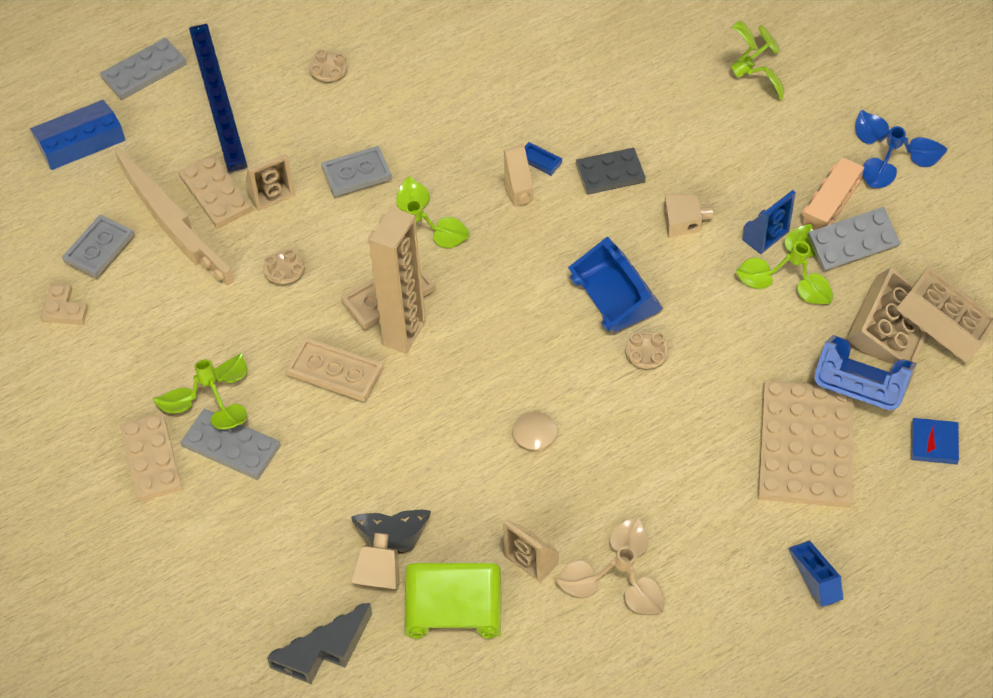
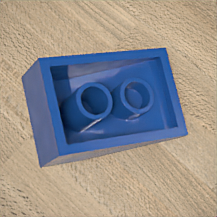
(770, 224)

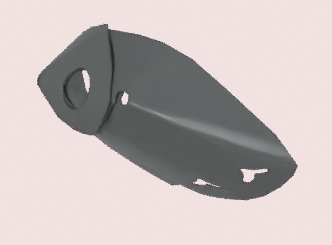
(401, 534)

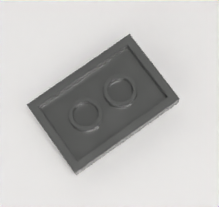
(610, 171)

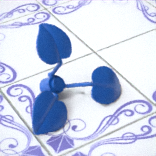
(881, 174)

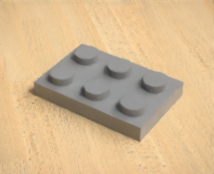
(356, 171)
(98, 246)

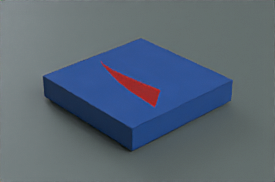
(935, 441)

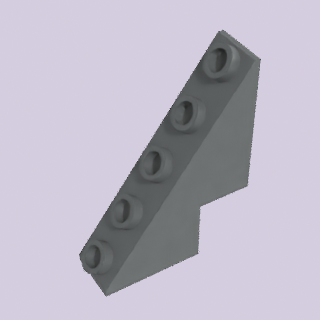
(329, 642)

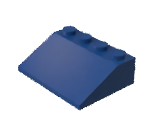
(78, 134)

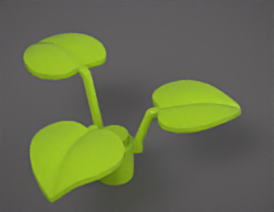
(745, 64)
(413, 198)
(813, 289)
(229, 372)

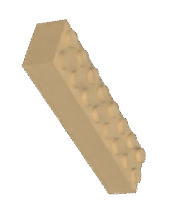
(397, 279)

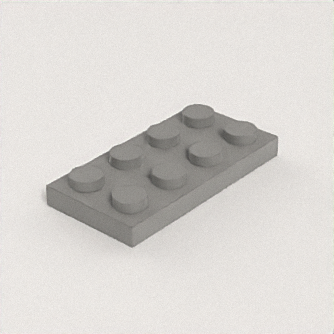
(143, 68)
(853, 239)
(233, 447)

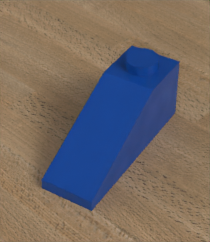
(817, 573)

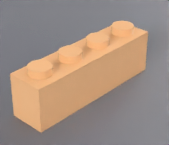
(833, 195)

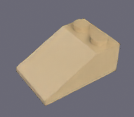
(270, 182)
(528, 551)

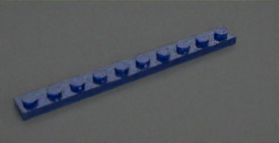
(218, 98)

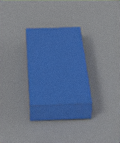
(542, 159)

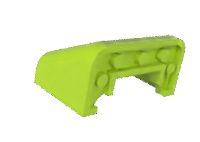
(453, 598)

